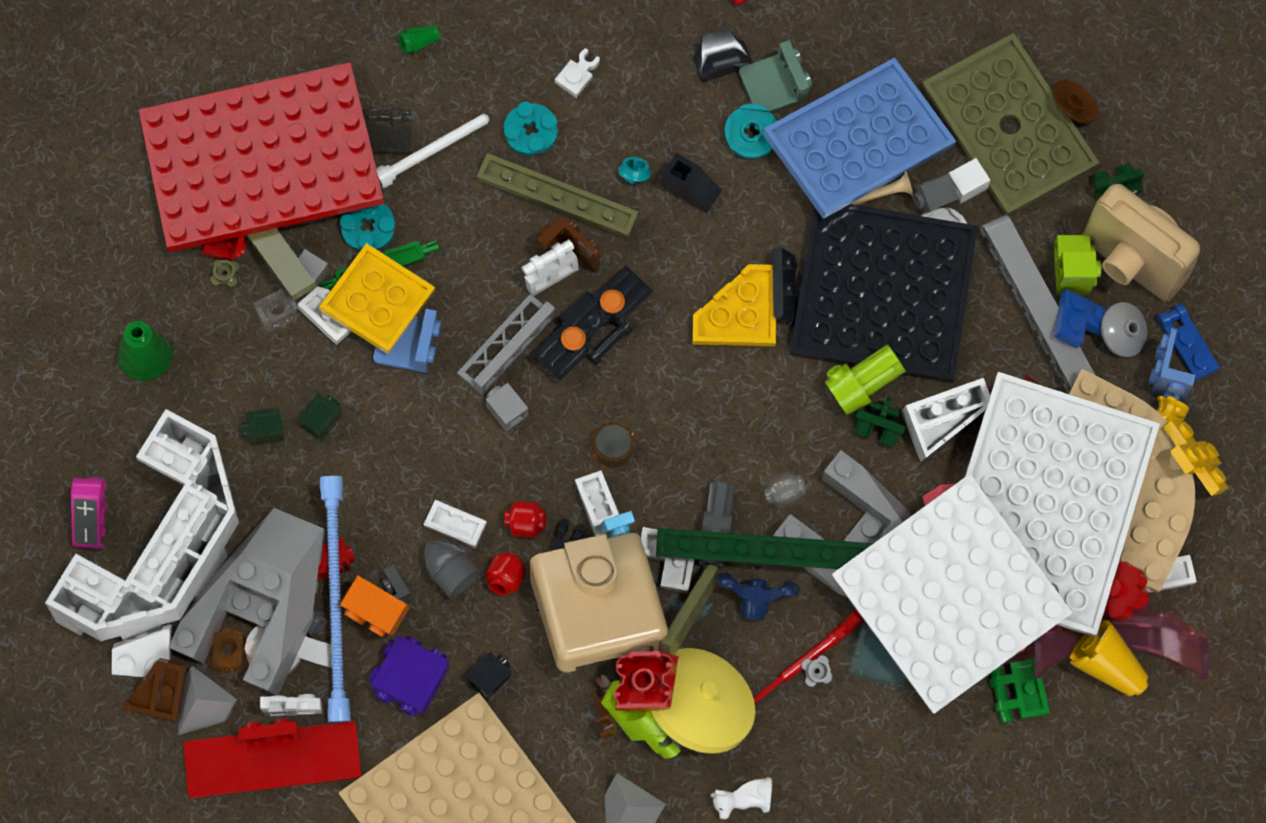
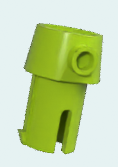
(855, 385)

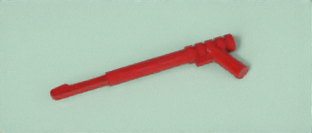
(833, 638)

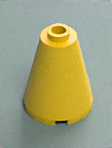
(1110, 660)

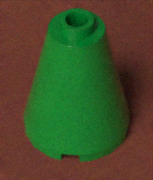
(144, 352)

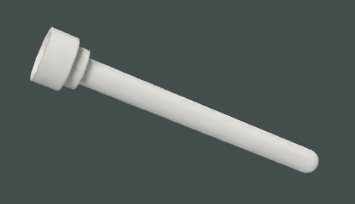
(388, 173)

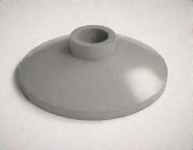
(1116, 330)

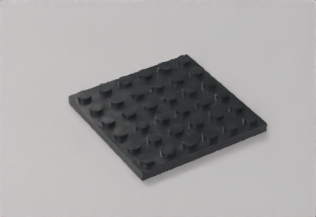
(882, 282)

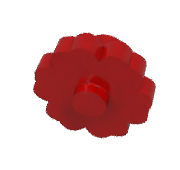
(1127, 592)

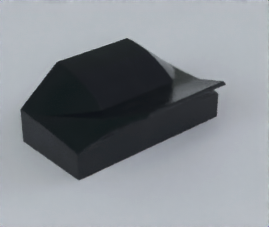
(720, 55)

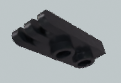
(784, 285)

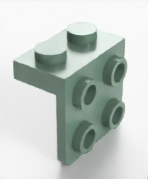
(777, 79)

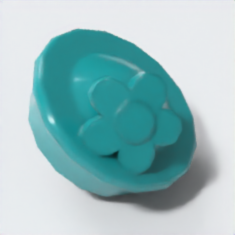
(634, 170)

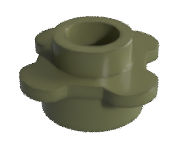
(219, 267)

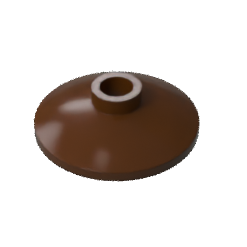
(1075, 101)

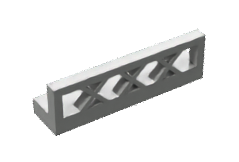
(511, 348)

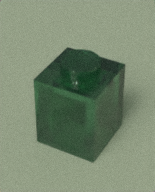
(320, 416)
(263, 426)

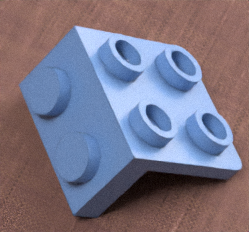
(415, 347)
(1167, 380)

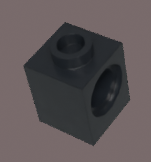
(489, 675)

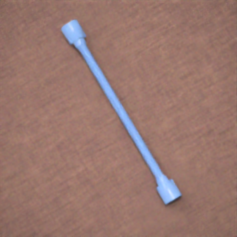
(331, 492)

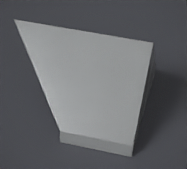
(203, 703)
(630, 803)

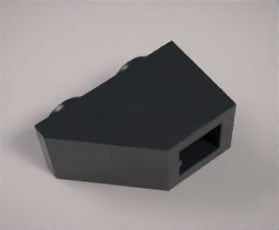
(690, 183)

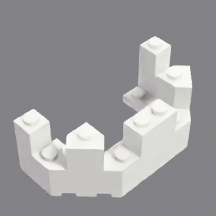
(177, 558)

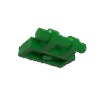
(1029, 692)

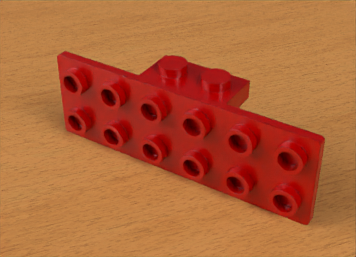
(271, 758)

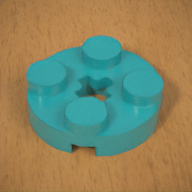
(742, 119)
(537, 142)
(378, 238)

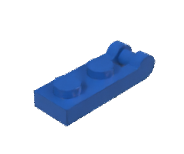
(1189, 343)

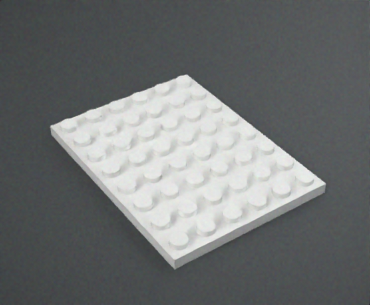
(1064, 485)

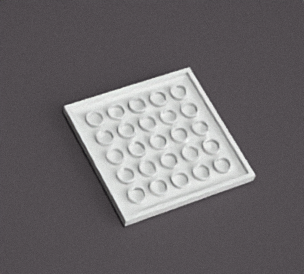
(951, 593)

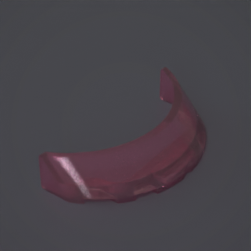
(1143, 631)

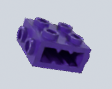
(409, 675)

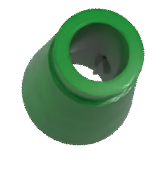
(417, 38)

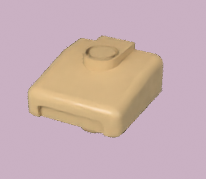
(1141, 243)
(597, 600)

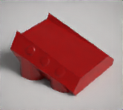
(645, 681)

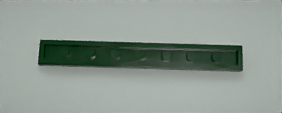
(756, 548)

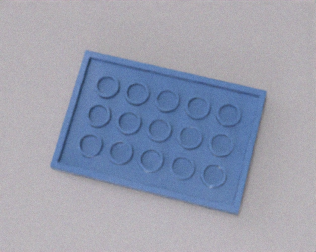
(858, 137)

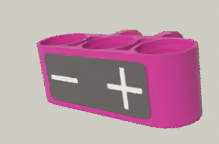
(88, 512)

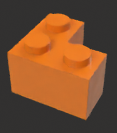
(375, 606)

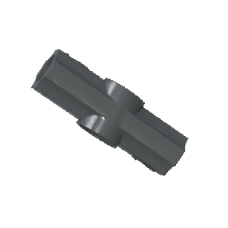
(718, 516)

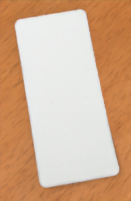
(316, 652)

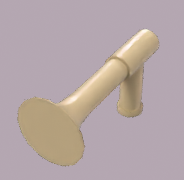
(901, 185)

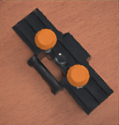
(586, 316)

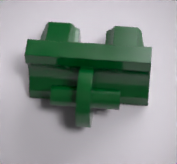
(1125, 176)
(891, 429)

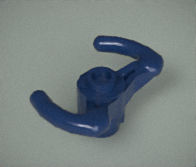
(756, 594)

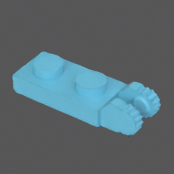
(617, 525)

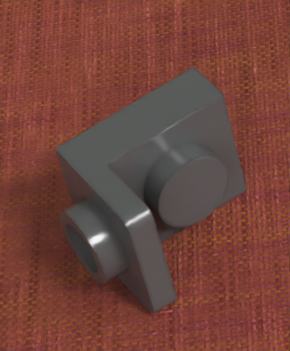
(395, 585)

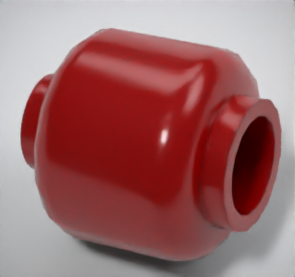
(525, 519)
(505, 573)

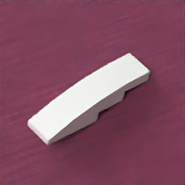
(596, 500)

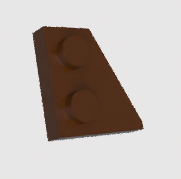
(160, 691)

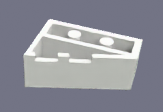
(943, 415)

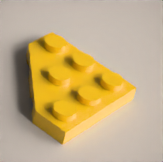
(739, 312)

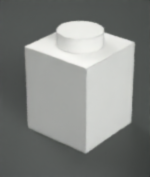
(969, 180)

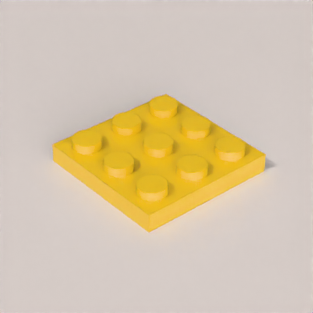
(377, 298)

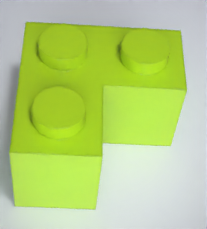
(1075, 264)

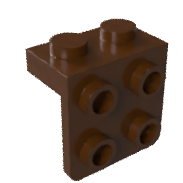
(563, 230)

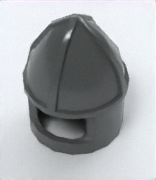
(449, 567)

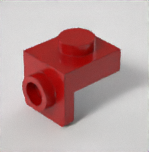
(226, 249)

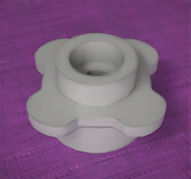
(824, 671)

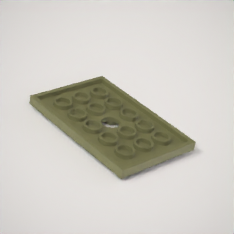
(1002, 84)

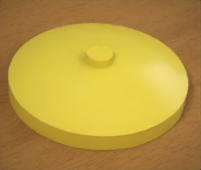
(709, 704)

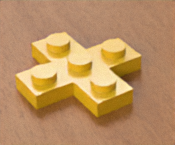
(1196, 456)

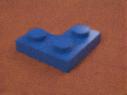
(1075, 316)

